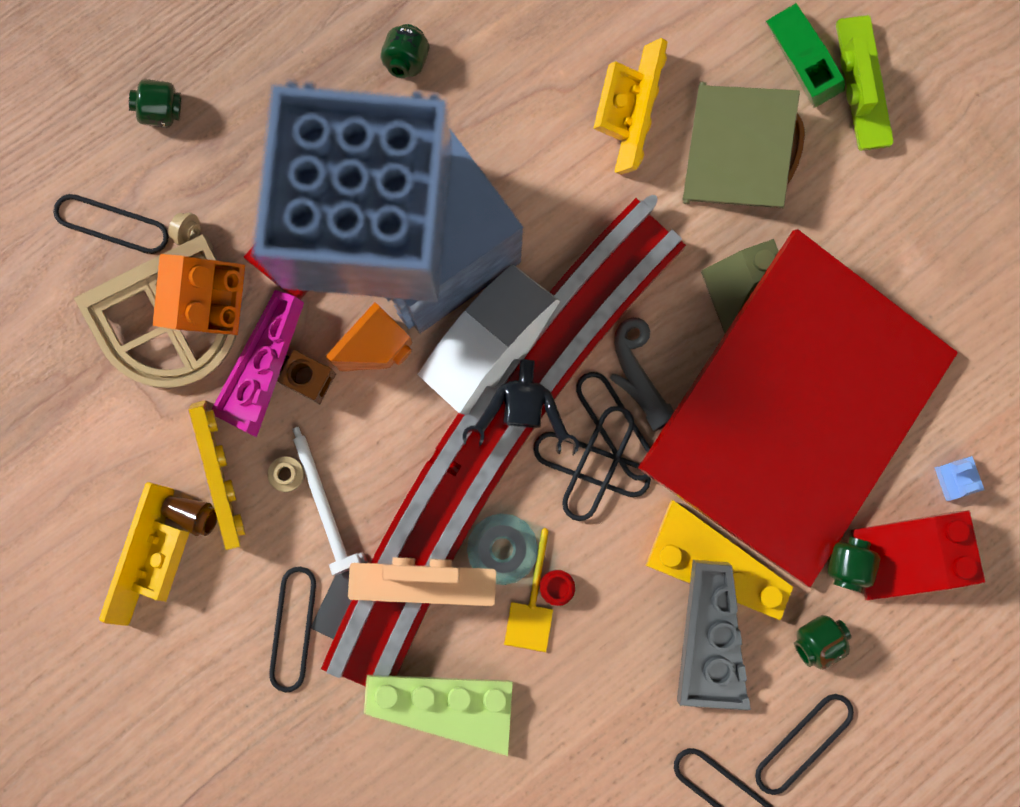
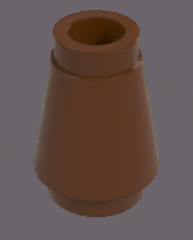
(192, 515)

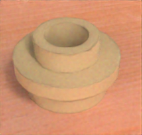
(184, 228)
(293, 482)

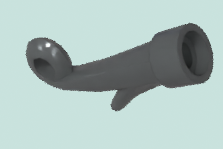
(637, 382)

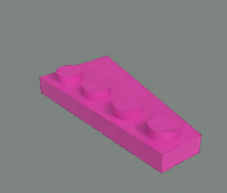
(255, 374)

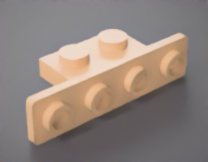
(422, 584)

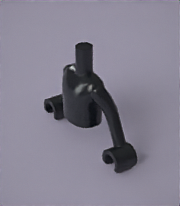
(523, 407)

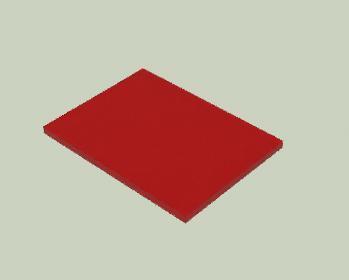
(799, 409)

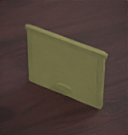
(741, 146)

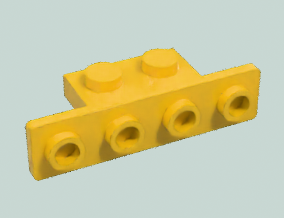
(628, 104)
(147, 558)

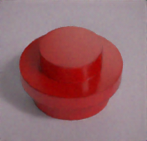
(557, 587)

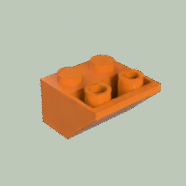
(198, 294)

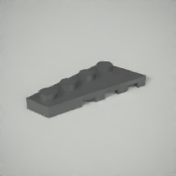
(711, 653)

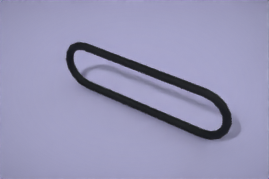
(106, 237)
(602, 431)
(584, 458)
(585, 477)
(307, 630)
(816, 754)
(718, 768)

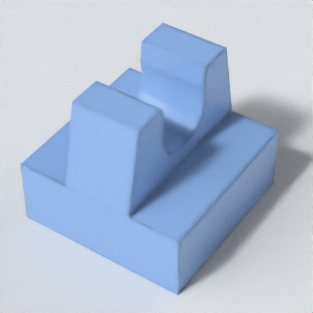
(959, 478)

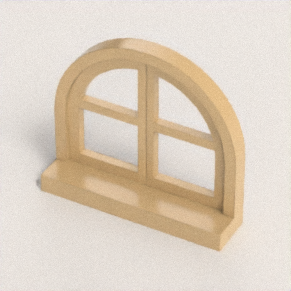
(131, 283)

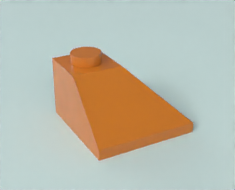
(371, 343)

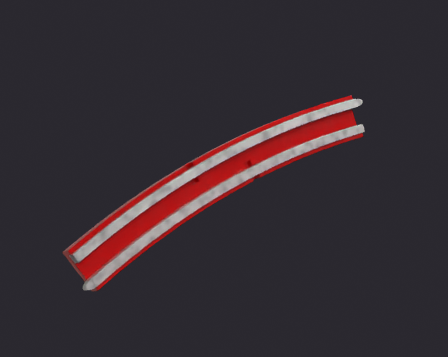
(463, 477)

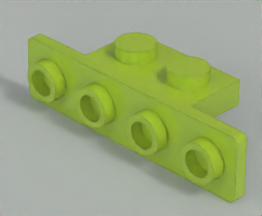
(864, 83)

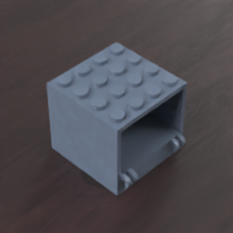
(354, 192)
(478, 244)

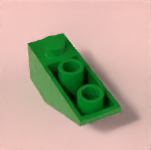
(806, 55)

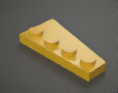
(213, 460)
(688, 538)

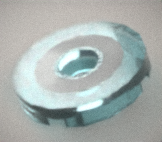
(509, 528)

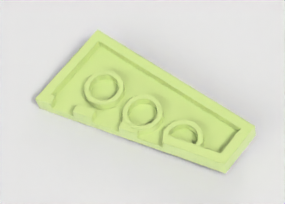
(452, 708)

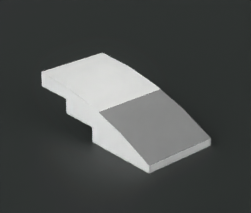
(487, 338)

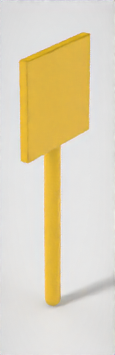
(528, 624)

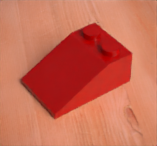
(923, 555)

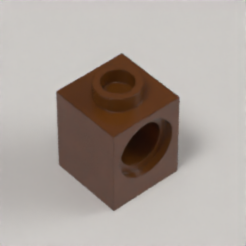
(318, 385)

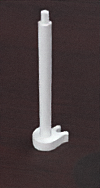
(342, 560)

